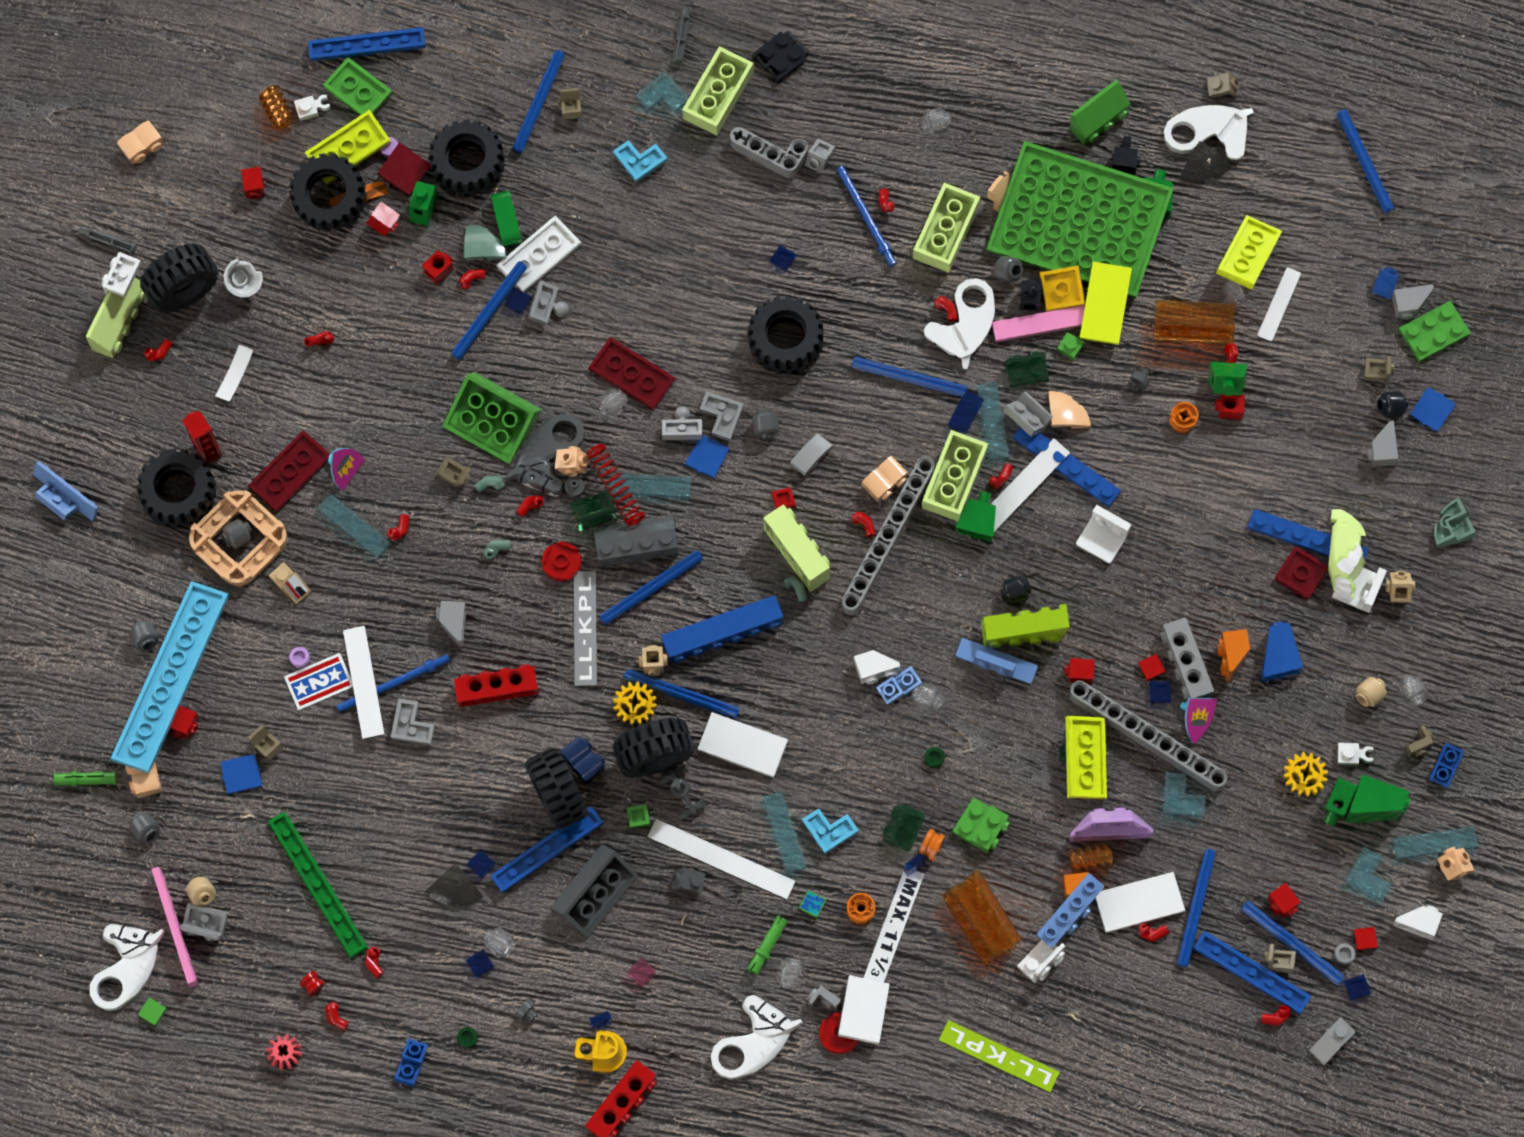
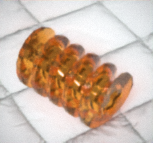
(275, 107)
(1090, 858)

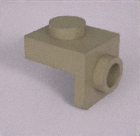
(1222, 85)
(570, 103)
(1378, 369)
(453, 472)
(265, 742)
(1419, 747)
(1280, 960)

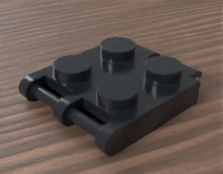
(781, 55)

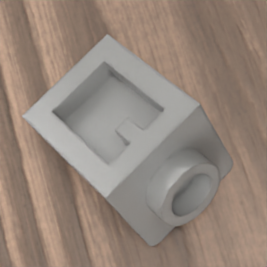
(819, 155)
(828, 999)

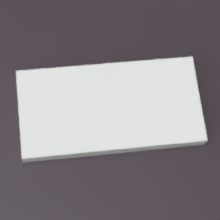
(541, 253)
(742, 745)
(1139, 902)

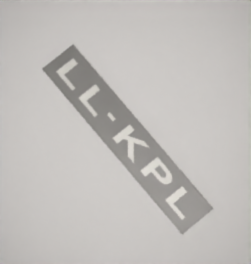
(585, 629)

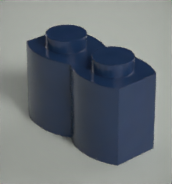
(583, 760)

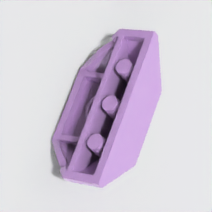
(1111, 826)

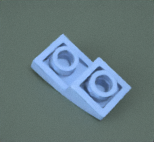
(899, 685)

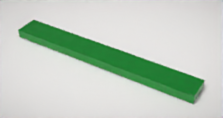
(318, 885)

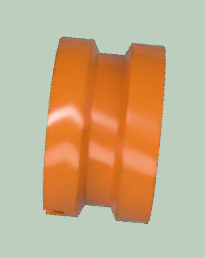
(1189, 423)
(932, 844)
(854, 902)

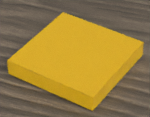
(1062, 288)

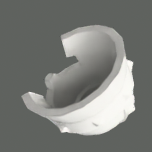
(242, 278)

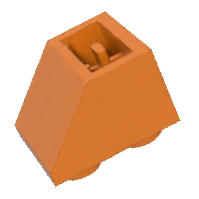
(1234, 651)

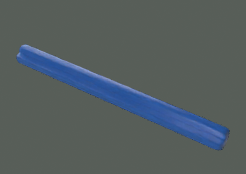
(538, 101)
(1365, 161)
(488, 311)
(909, 376)
(651, 587)
(682, 693)
(1196, 907)
(1293, 943)

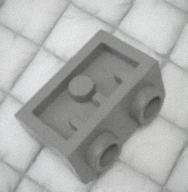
(1028, 414)

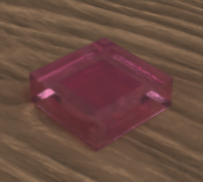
(641, 972)

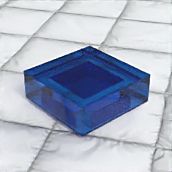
(783, 258)
(517, 301)
(1160, 692)
(481, 864)
(914, 864)
(479, 963)
(1357, 987)
(600, 1020)

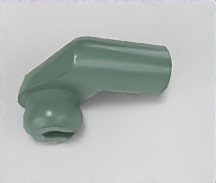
(487, 481)
(494, 547)
(798, 587)

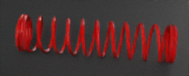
(630, 521)

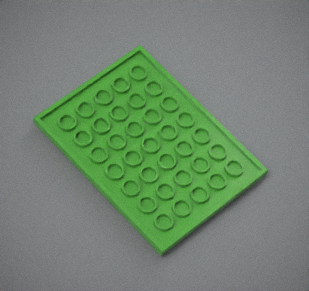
(1078, 214)

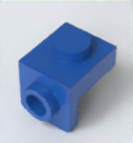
(1386, 282)

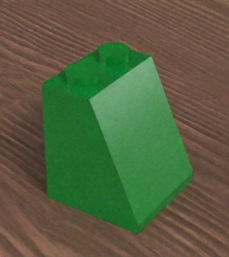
(1377, 801)

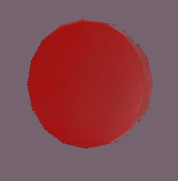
(561, 561)
(829, 1036)

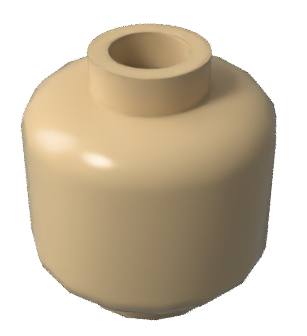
(1371, 692)
(201, 891)

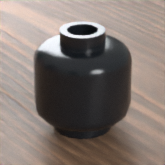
(1392, 404)
(1016, 590)

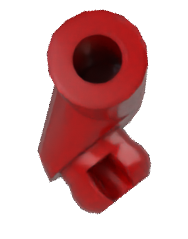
(884, 203)
(471, 275)
(949, 306)
(160, 353)
(1231, 353)
(1003, 476)
(528, 503)
(866, 521)
(401, 530)
(1152, 934)
(371, 962)

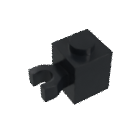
(1125, 158)
(1030, 295)

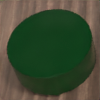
(934, 757)
(467, 1037)

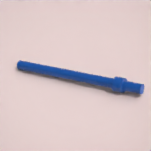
(883, 246)
(429, 666)

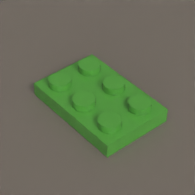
(357, 88)
(1434, 331)

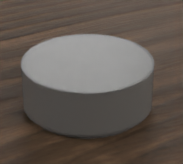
(1344, 954)

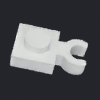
(308, 107)
(1351, 754)

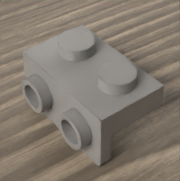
(204, 922)

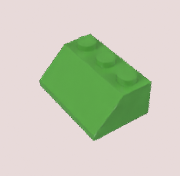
(1100, 113)

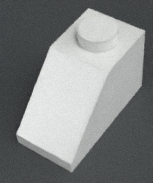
(1420, 921)

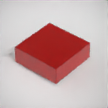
(784, 497)
(1151, 667)
(1365, 938)

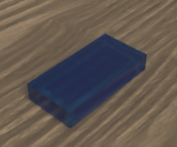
(965, 412)

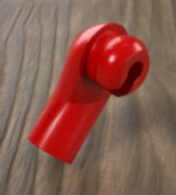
(321, 338)
(333, 1018)
(1277, 1018)

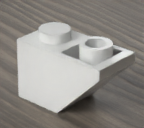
(874, 666)

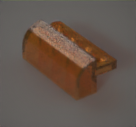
(1194, 322)
(982, 918)

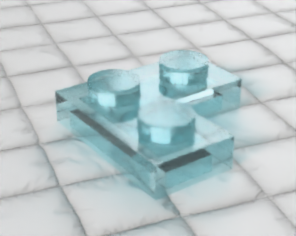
(662, 89)
(1179, 803)
(1363, 877)

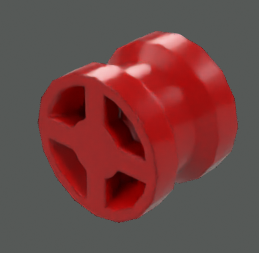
(312, 983)

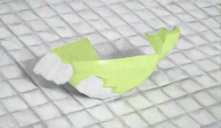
(1346, 553)

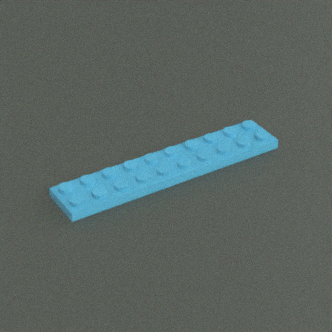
(169, 677)

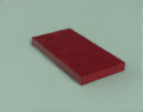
(632, 373)
(289, 471)

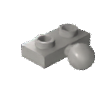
(544, 302)
(682, 427)

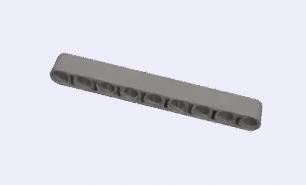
(884, 544)
(1152, 745)

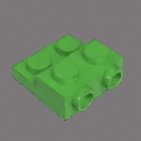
(981, 825)

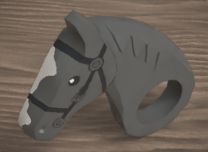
(534, 459)

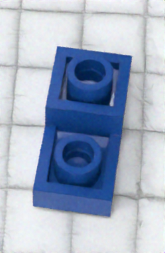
(1446, 765)
(411, 1062)

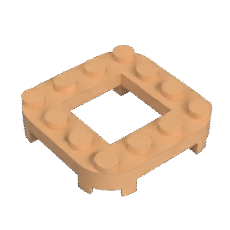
(221, 515)

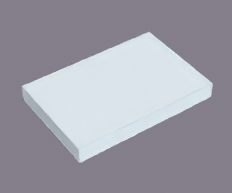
(863, 1009)

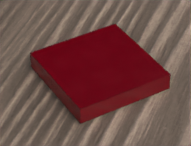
(403, 169)
(1301, 573)

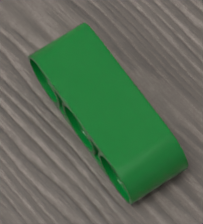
(506, 218)

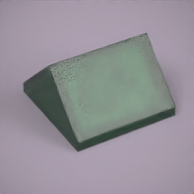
(593, 510)

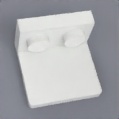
(121, 274)
(1104, 534)
(1367, 587)
(1040, 960)

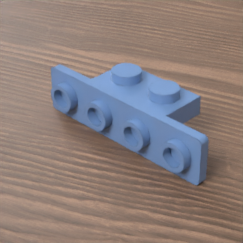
(61, 496)
(996, 661)
(1071, 911)

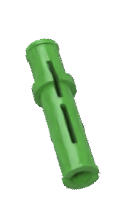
(92, 778)
(767, 945)

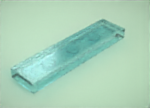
(993, 422)
(653, 485)
(354, 526)
(784, 832)
(1434, 842)

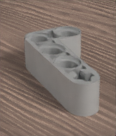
(767, 149)

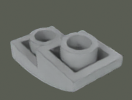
(810, 454)

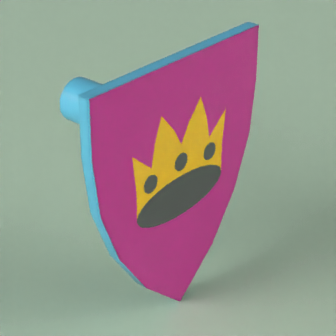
(344, 465)
(1198, 716)

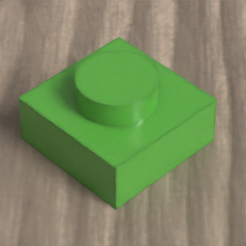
(1070, 346)

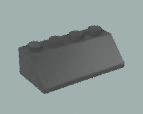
(637, 542)
(594, 890)

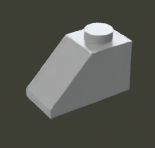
(1410, 300)
(1384, 447)
(452, 619)
(1332, 1041)

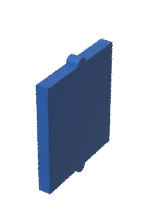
(1432, 409)
(707, 456)
(241, 774)

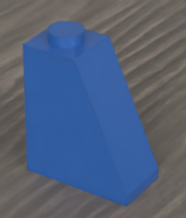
(1281, 653)

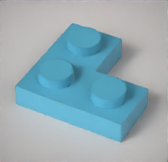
(639, 164)
(829, 835)

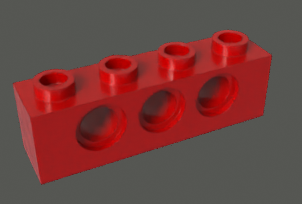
(202, 436)
(506, 691)
(636, 1073)

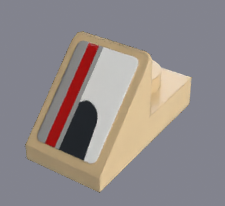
(290, 583)

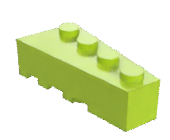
(1025, 627)

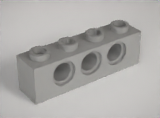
(1181, 630)

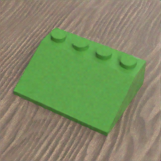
(491, 417)

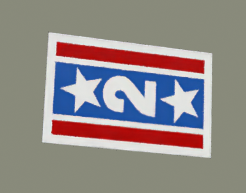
(318, 681)

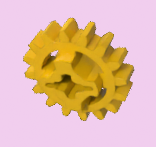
(626, 703)
(1312, 776)

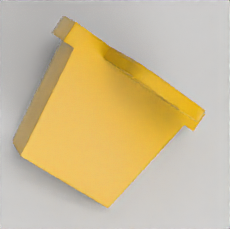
(607, 1051)

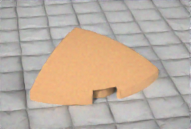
(998, 190)
(1067, 411)

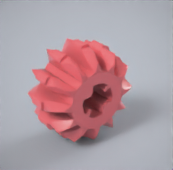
(277, 1057)

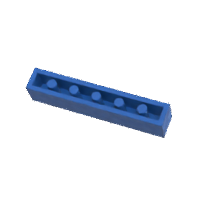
(722, 629)

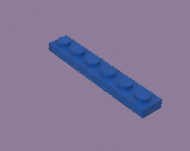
(366, 44)
(1071, 468)
(1292, 533)
(545, 851)
(1252, 972)

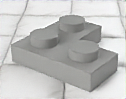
(726, 411)
(407, 728)

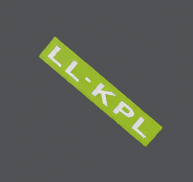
(999, 1056)

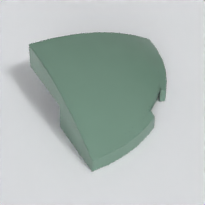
(481, 244)
(1454, 525)

